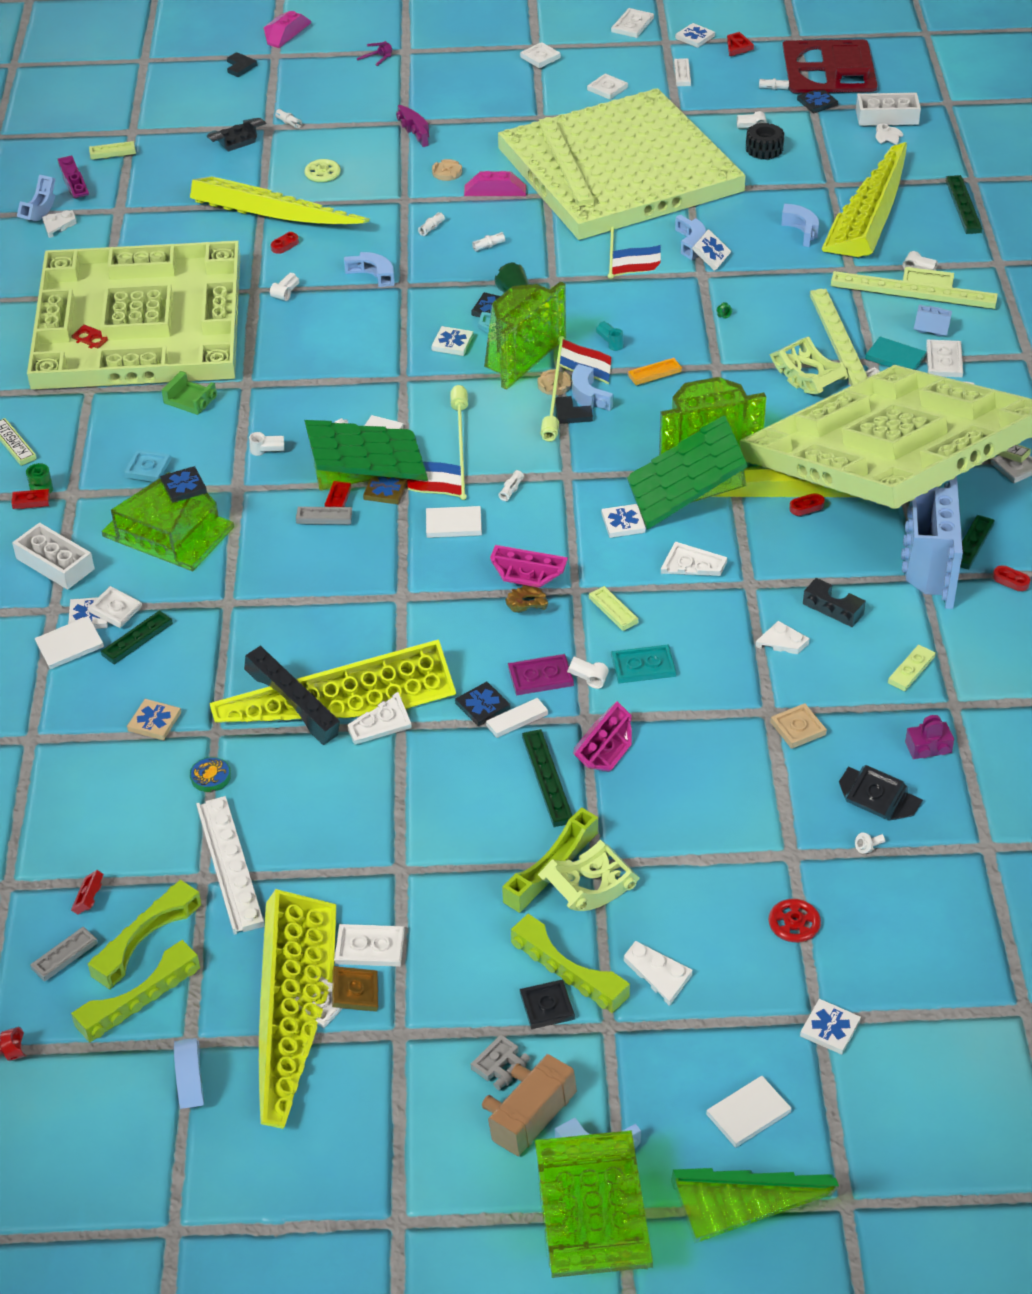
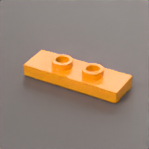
(654, 371)

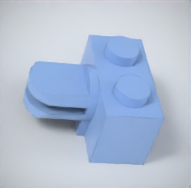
(932, 320)

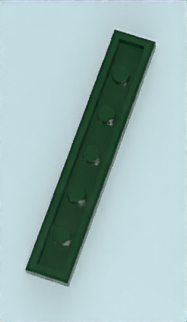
(963, 204)
(547, 777)

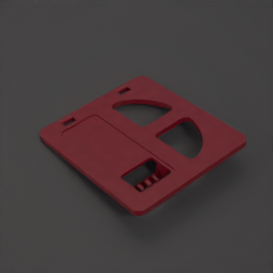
(839, 59)

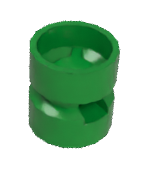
(39, 477)

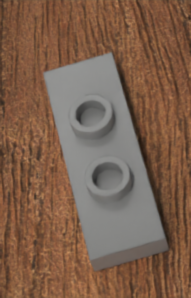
(324, 515)
(63, 954)

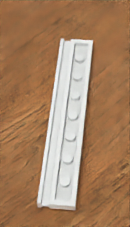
(230, 865)

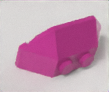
(285, 28)
(495, 184)
(526, 566)
(606, 739)

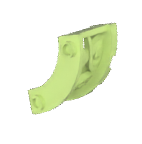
(811, 383)
(582, 899)

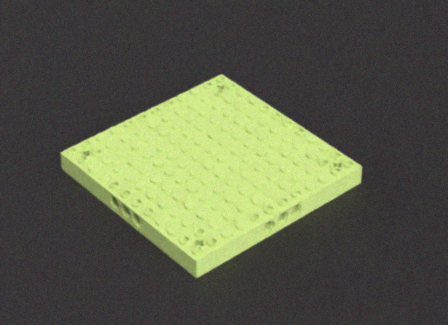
(635, 158)
(154, 303)
(893, 435)

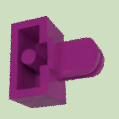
(929, 738)

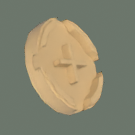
(447, 170)
(546, 382)

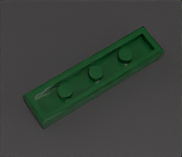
(975, 539)
(136, 637)

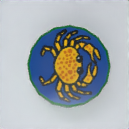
(210, 774)

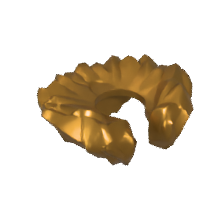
(517, 604)

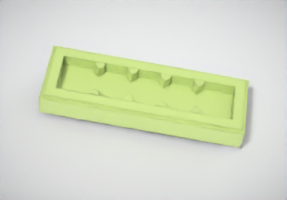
(112, 150)
(928, 276)
(613, 608)
(911, 668)

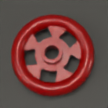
(784, 931)

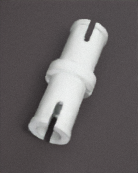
(774, 84)
(288, 118)
(431, 224)
(488, 241)
(507, 491)

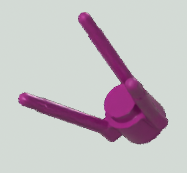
(384, 49)

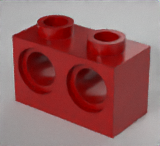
(92, 334)

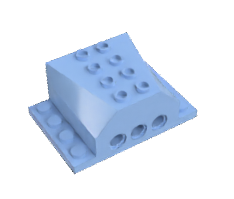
(934, 542)

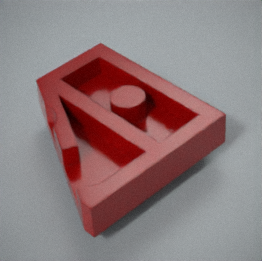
(738, 44)

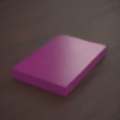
(540, 674)

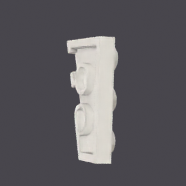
(692, 561)
(382, 721)
(659, 971)

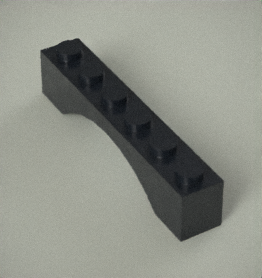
(316, 716)

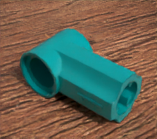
(612, 335)

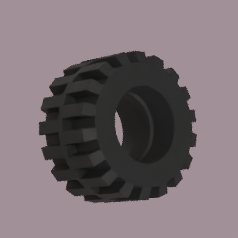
(764, 141)

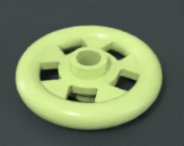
(322, 170)

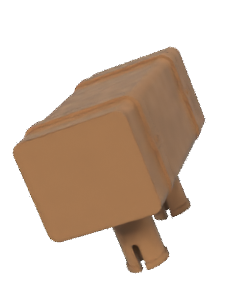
(531, 1104)

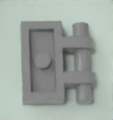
(494, 1057)

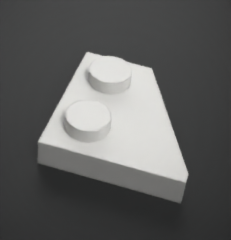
(58, 221)
(783, 639)

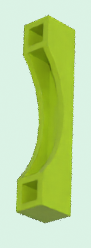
(527, 884)
(174, 905)
(601, 986)
(101, 1015)

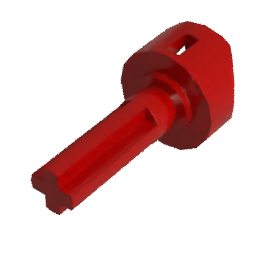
(11, 1043)

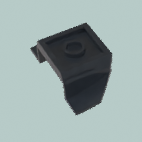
(238, 135)
(878, 793)

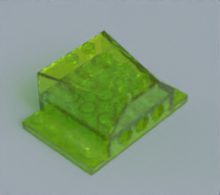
(524, 329)
(706, 401)
(167, 530)
(592, 1204)

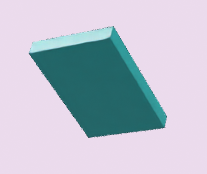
(894, 353)
(643, 664)

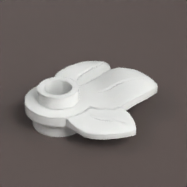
(884, 133)

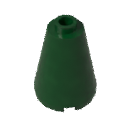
(510, 275)

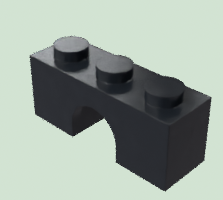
(846, 610)

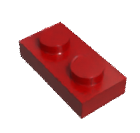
(338, 494)
(30, 499)
(87, 892)

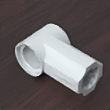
(747, 121)
(915, 260)
(283, 289)
(260, 443)
(593, 673)

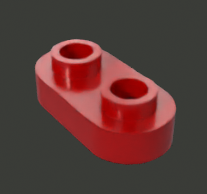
(284, 243)
(806, 504)
(1011, 578)

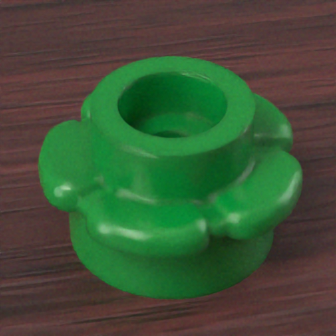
(726, 312)

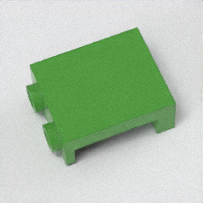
(188, 395)

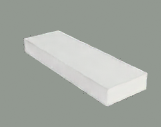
(682, 72)
(517, 717)

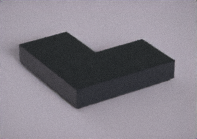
(240, 64)
(568, 414)

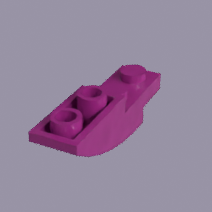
(414, 123)
(72, 177)

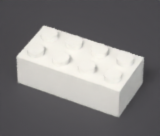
(888, 108)
(53, 555)

